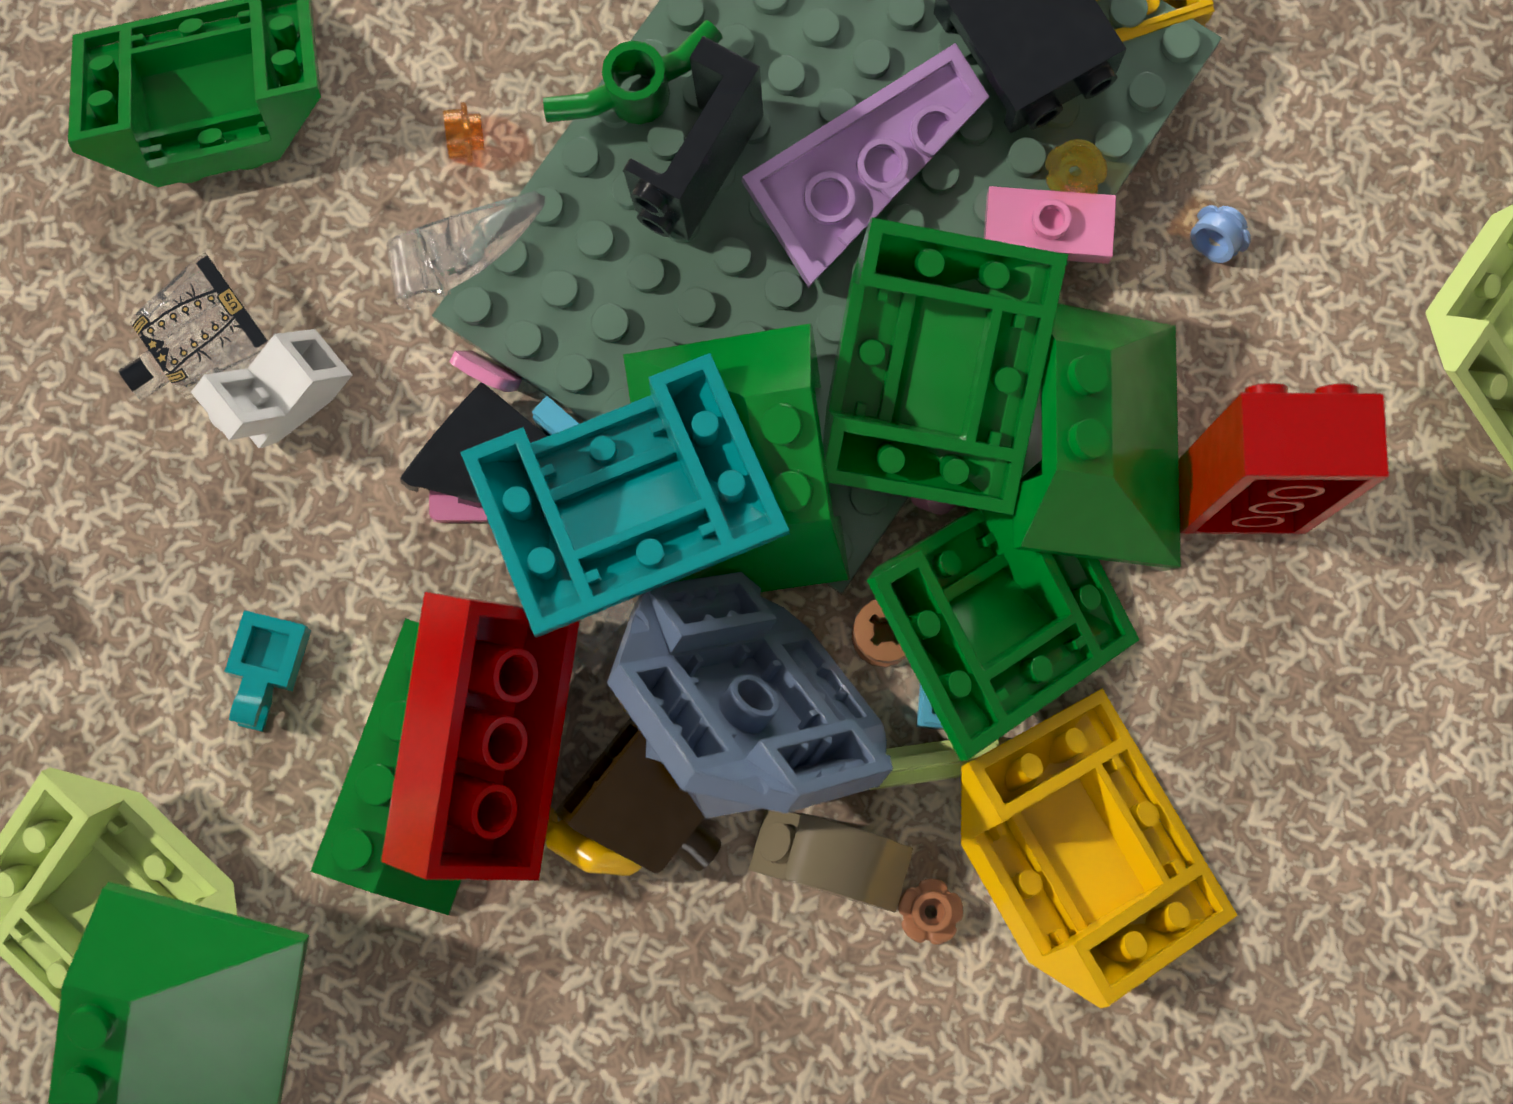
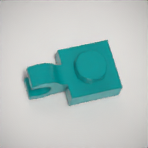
(265, 657)

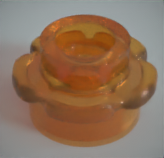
(463, 132)

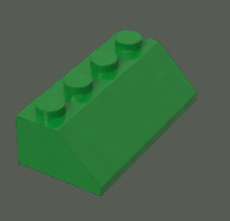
(358, 823)

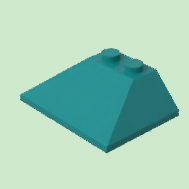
(625, 498)

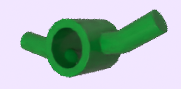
(621, 63)

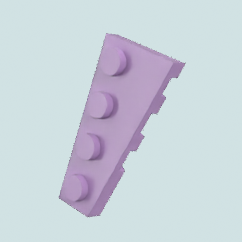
(852, 167)

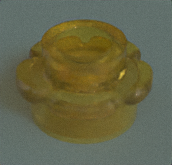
(1079, 154)

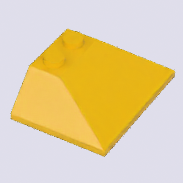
(1083, 854)

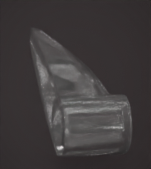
(453, 249)

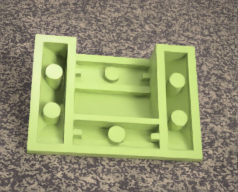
(1475, 329)
(65, 848)

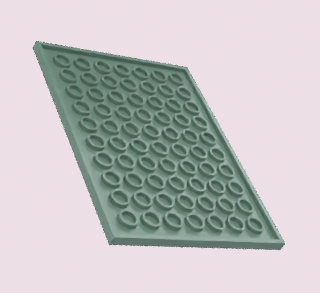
(604, 285)

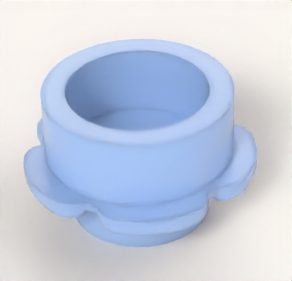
(1225, 227)

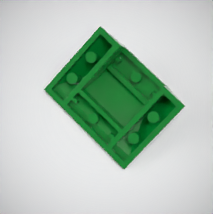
(197, 94)
(940, 365)
(773, 392)
(1106, 444)
(996, 624)
(176, 1005)

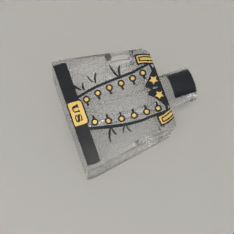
(192, 331)

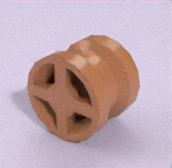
(875, 641)

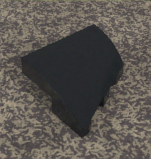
(475, 421)

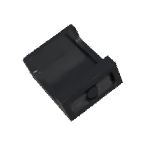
(1037, 52)
(732, 108)

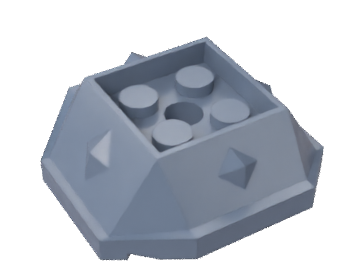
(743, 700)

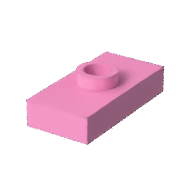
(1053, 221)

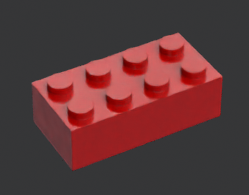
(1283, 460)
(478, 742)

